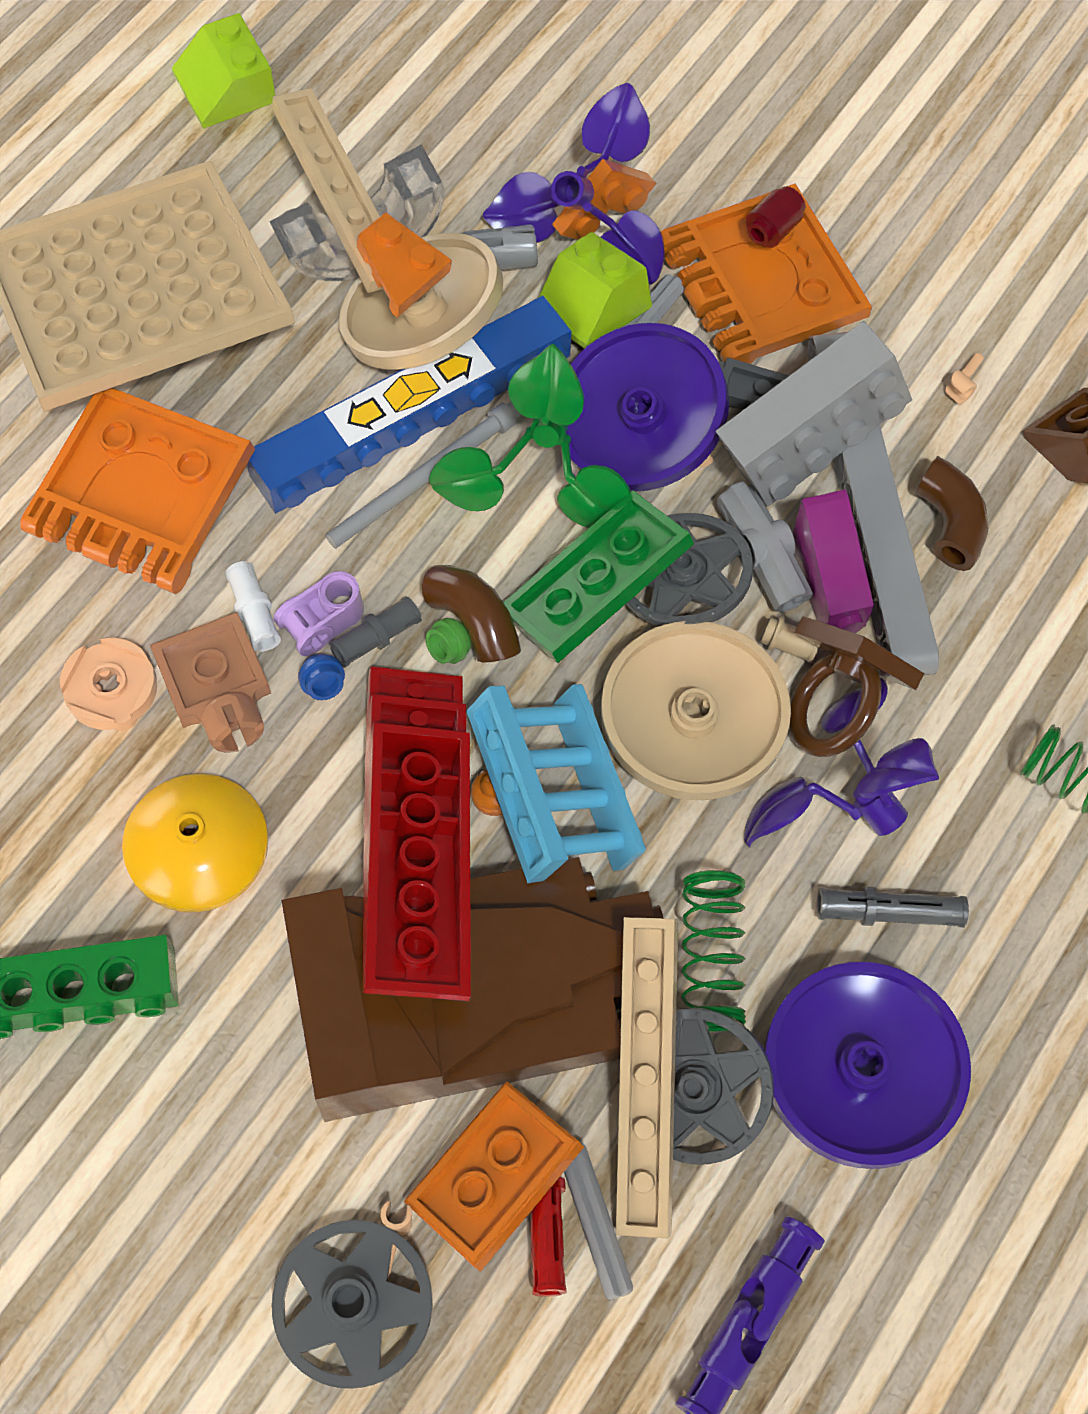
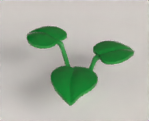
(554, 399)

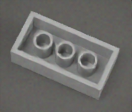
(816, 413)

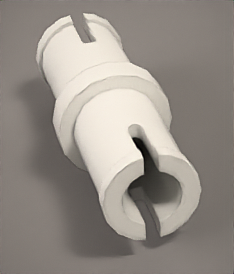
(253, 606)

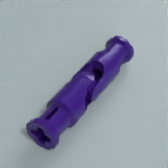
(771, 1283)

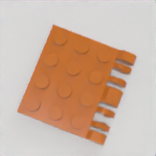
(771, 293)
(136, 482)

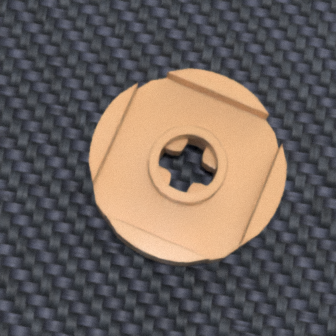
(111, 709)

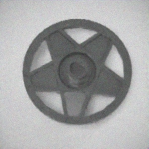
(699, 576)
(709, 1082)
(352, 1304)

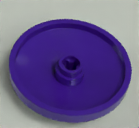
(648, 404)
(867, 1065)

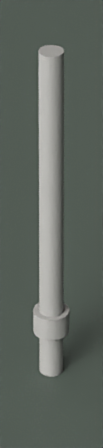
(499, 420)

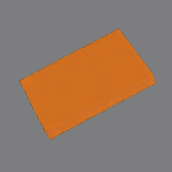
(493, 1175)

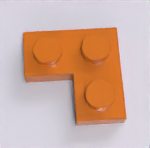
(615, 189)

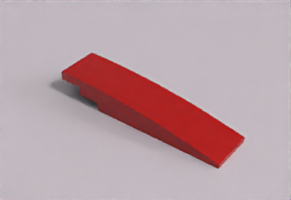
(416, 837)

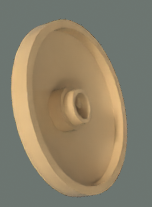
(435, 322)
(695, 710)

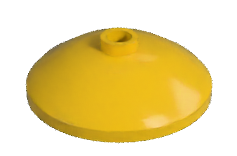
(202, 868)

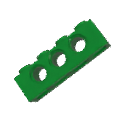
(97, 966)

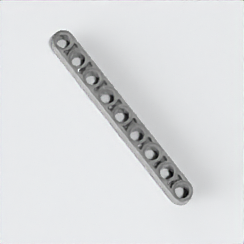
(892, 574)

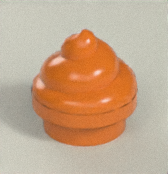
(484, 795)

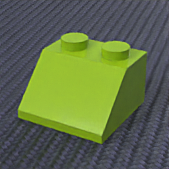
(224, 72)
(596, 288)

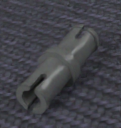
(375, 631)

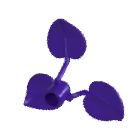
(613, 128)
(874, 796)

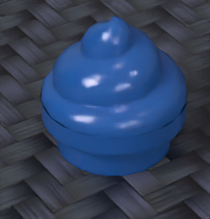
(321, 676)

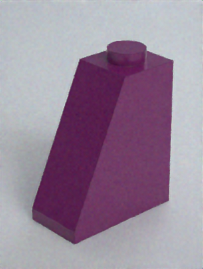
(833, 561)

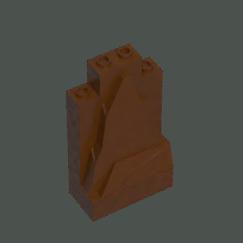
(537, 1004)

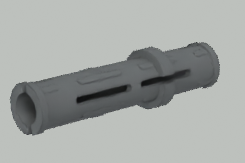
(875, 906)

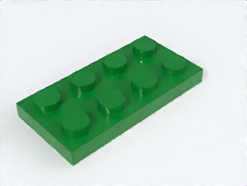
(596, 575)

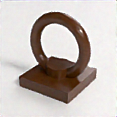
(857, 660)

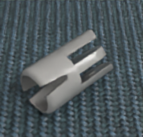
(512, 246)

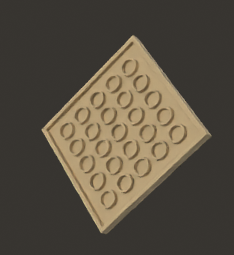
(134, 285)

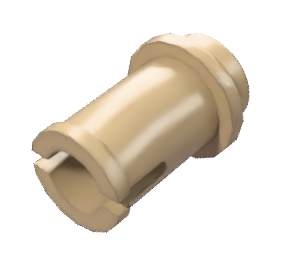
(783, 637)

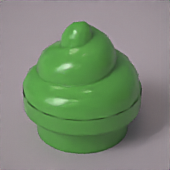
(448, 641)

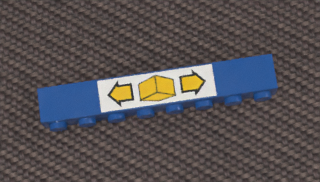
(402, 407)

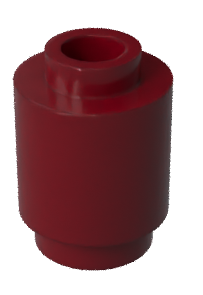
(775, 216)

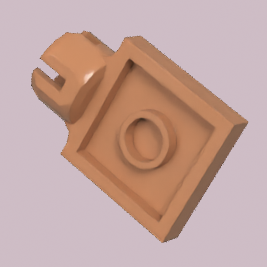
(215, 680)

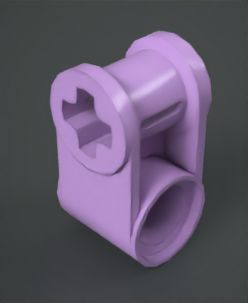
(317, 615)

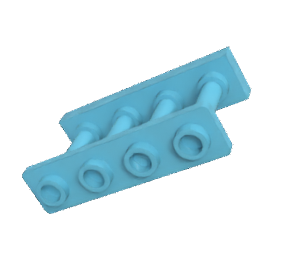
(520, 793)

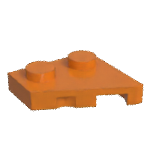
(401, 261)

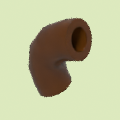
(962, 514)
(477, 608)

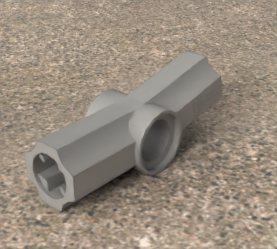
(770, 546)

